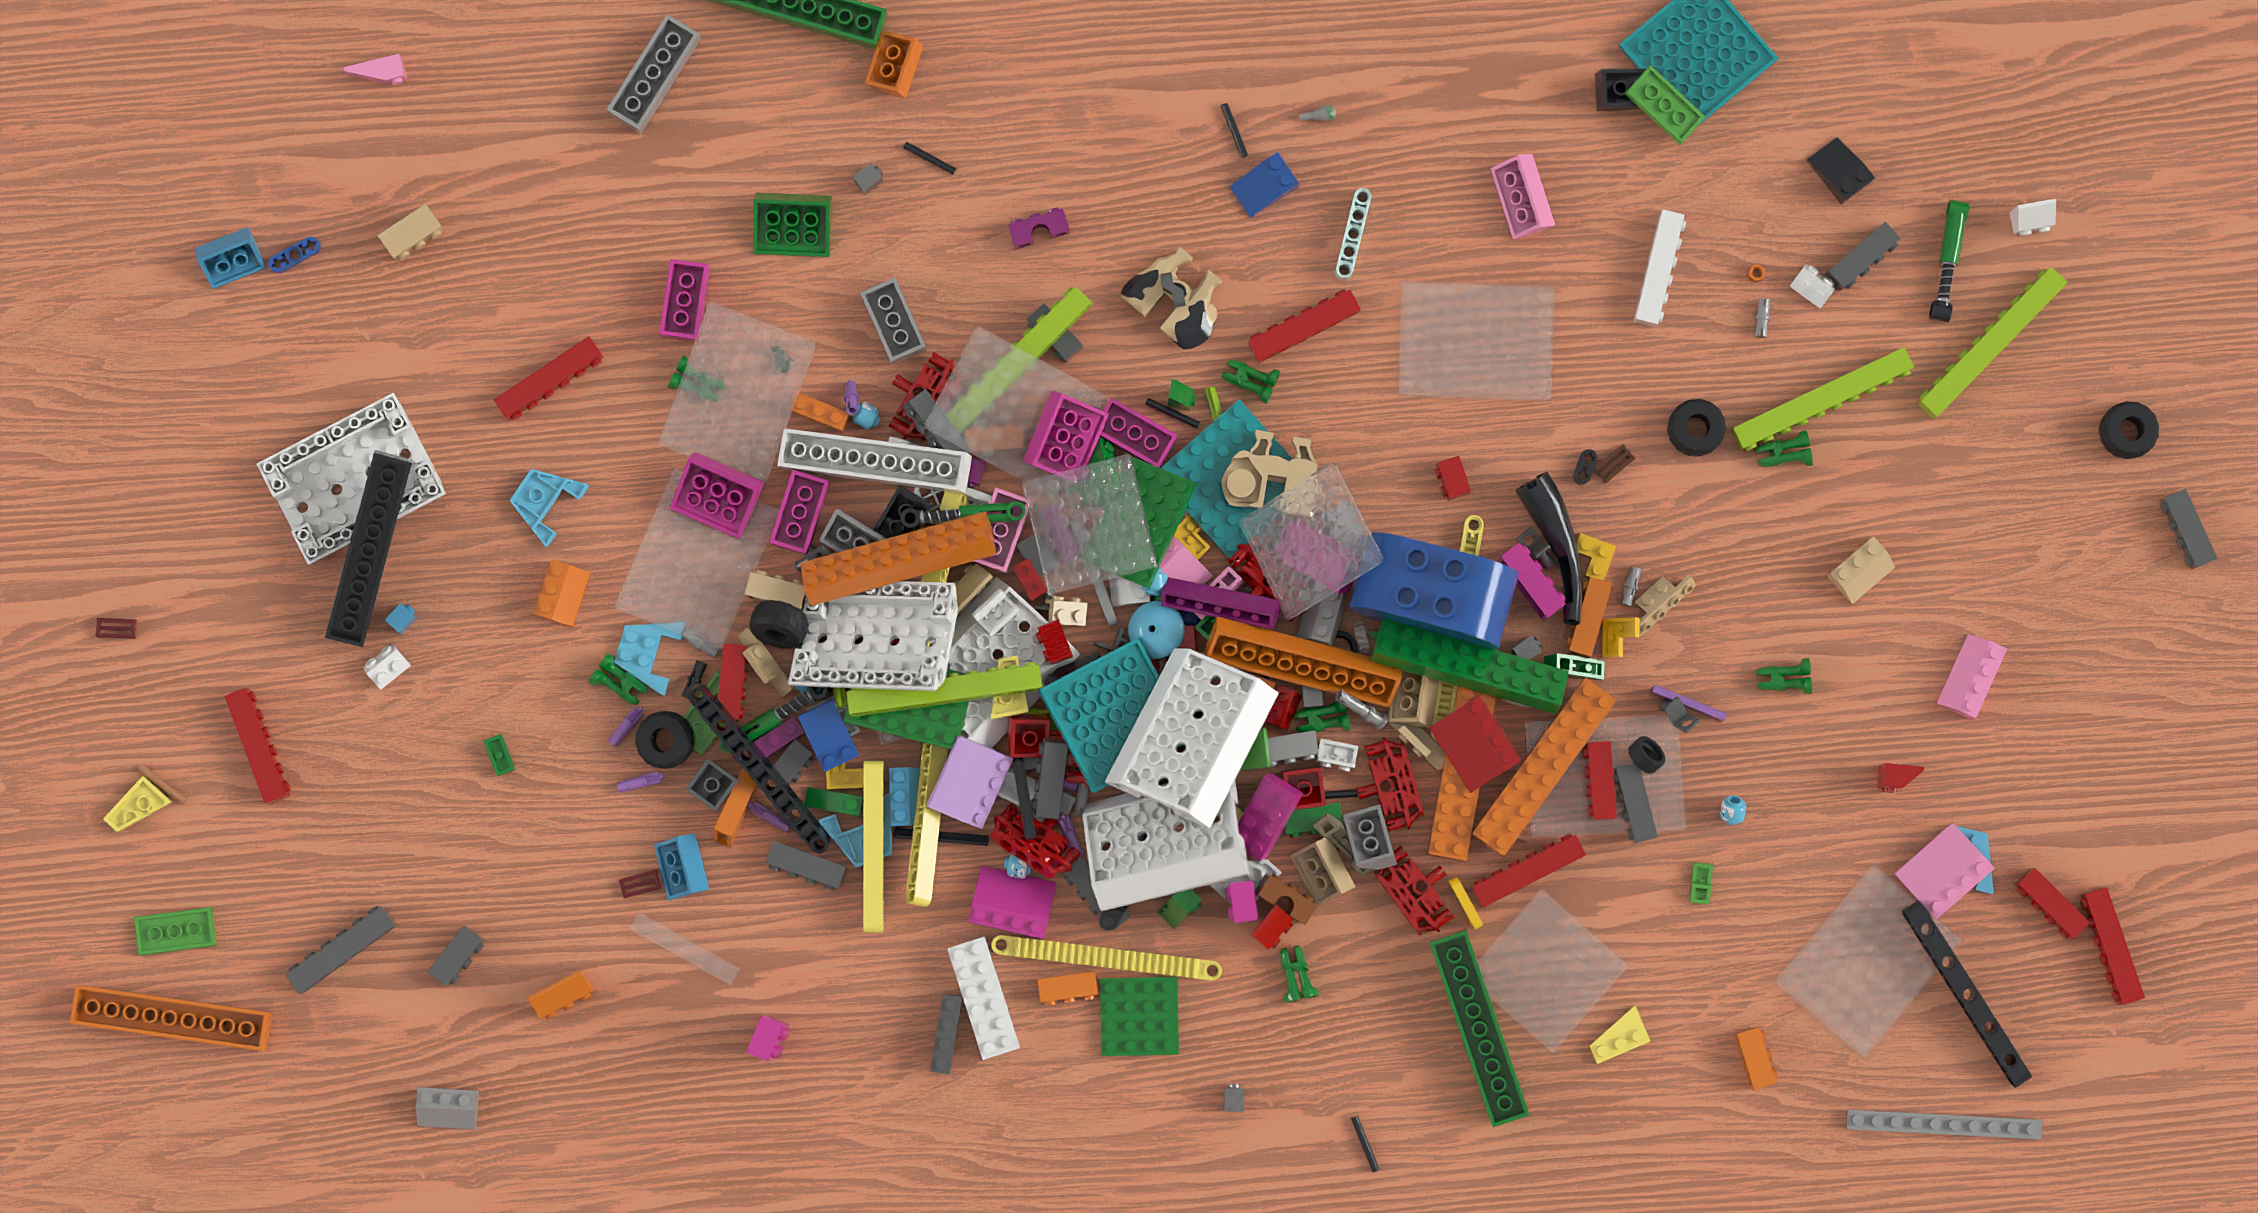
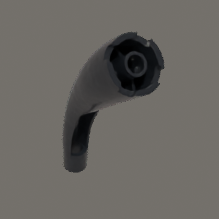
(1551, 517)

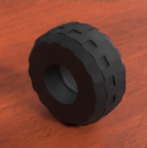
(1709, 415)
(2143, 419)
(779, 624)
(682, 734)

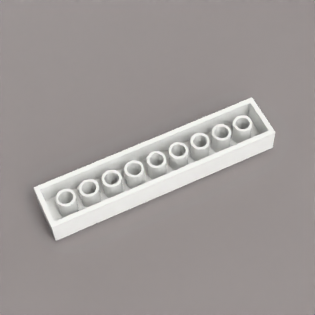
(874, 461)

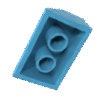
(230, 257)
(903, 795)
(681, 866)

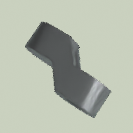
(1169, 287)

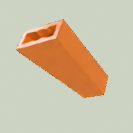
(734, 810)

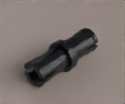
(695, 677)

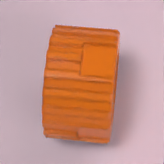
(1756, 267)

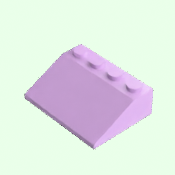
(970, 781)

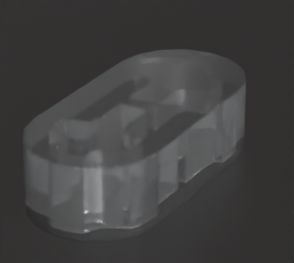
(1361, 637)

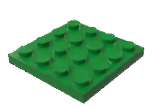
(1139, 1016)

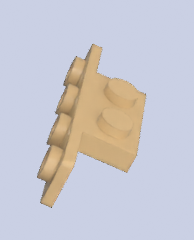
(1660, 600)
(764, 663)
(1422, 744)

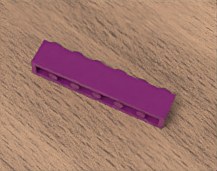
(1220, 603)

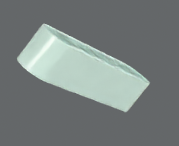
(1355, 225)

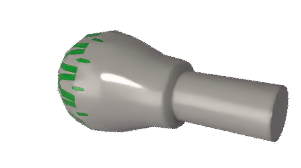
(1324, 113)

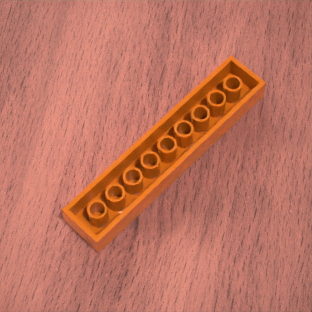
(898, 558)
(1302, 661)
(1543, 767)
(1454, 802)
(171, 1017)

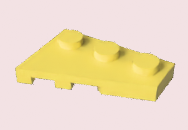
(1011, 704)
(137, 804)
(1620, 1037)

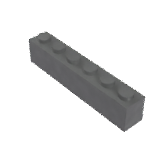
(341, 950)

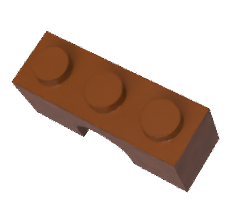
(1299, 906)

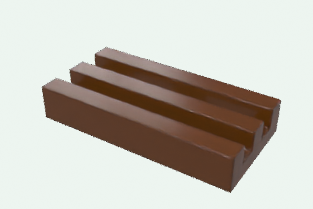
(1626, 453)

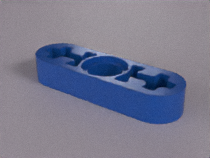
(284, 266)

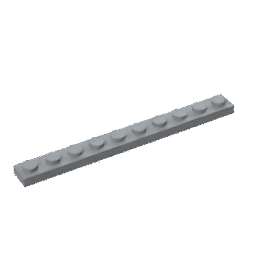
(1944, 1124)

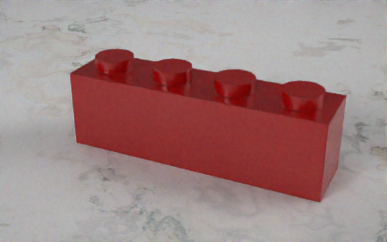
(732, 679)
(1600, 780)
(2051, 903)

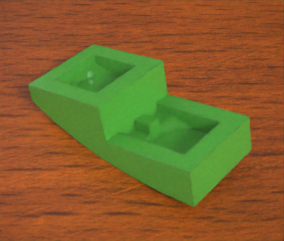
(1701, 882)

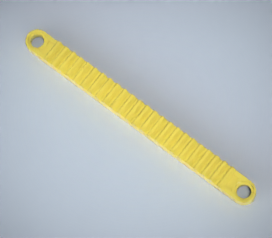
(1446, 692)
(1106, 957)

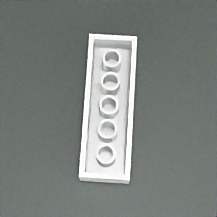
(983, 998)

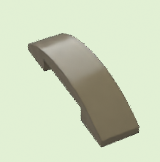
(1336, 831)

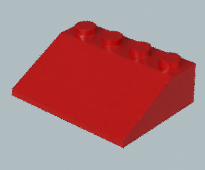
(1475, 744)

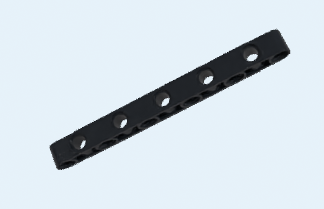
(759, 768)
(1974, 1006)

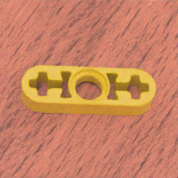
(1465, 903)

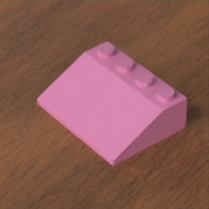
(1944, 870)

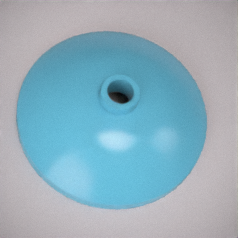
(1168, 631)

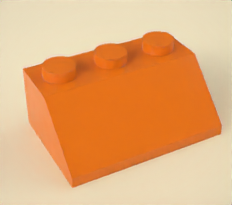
(894, 64)
(562, 593)
(561, 995)

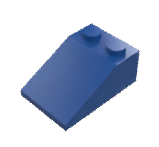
(1264, 185)
(828, 735)

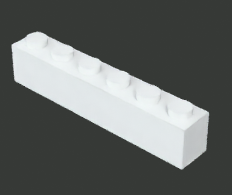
(1659, 267)

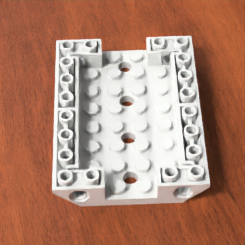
(342, 457)
(894, 611)
(974, 648)
(1213, 744)
(1167, 858)

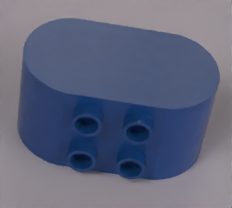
(1436, 590)

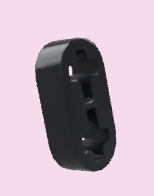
(1589, 468)

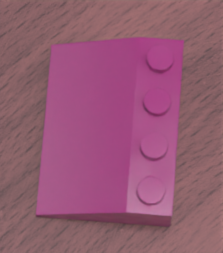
(1065, 434)
(716, 495)
(1012, 902)

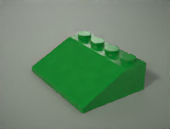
(792, 224)

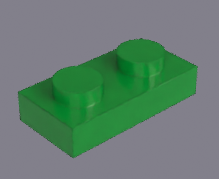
(499, 755)

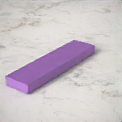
(1689, 703)

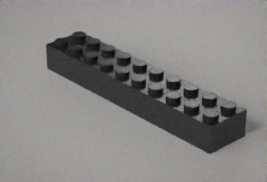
(368, 548)

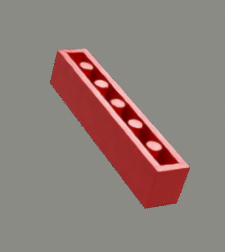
(1303, 326)
(548, 378)
(257, 745)
(1528, 871)
(2112, 946)

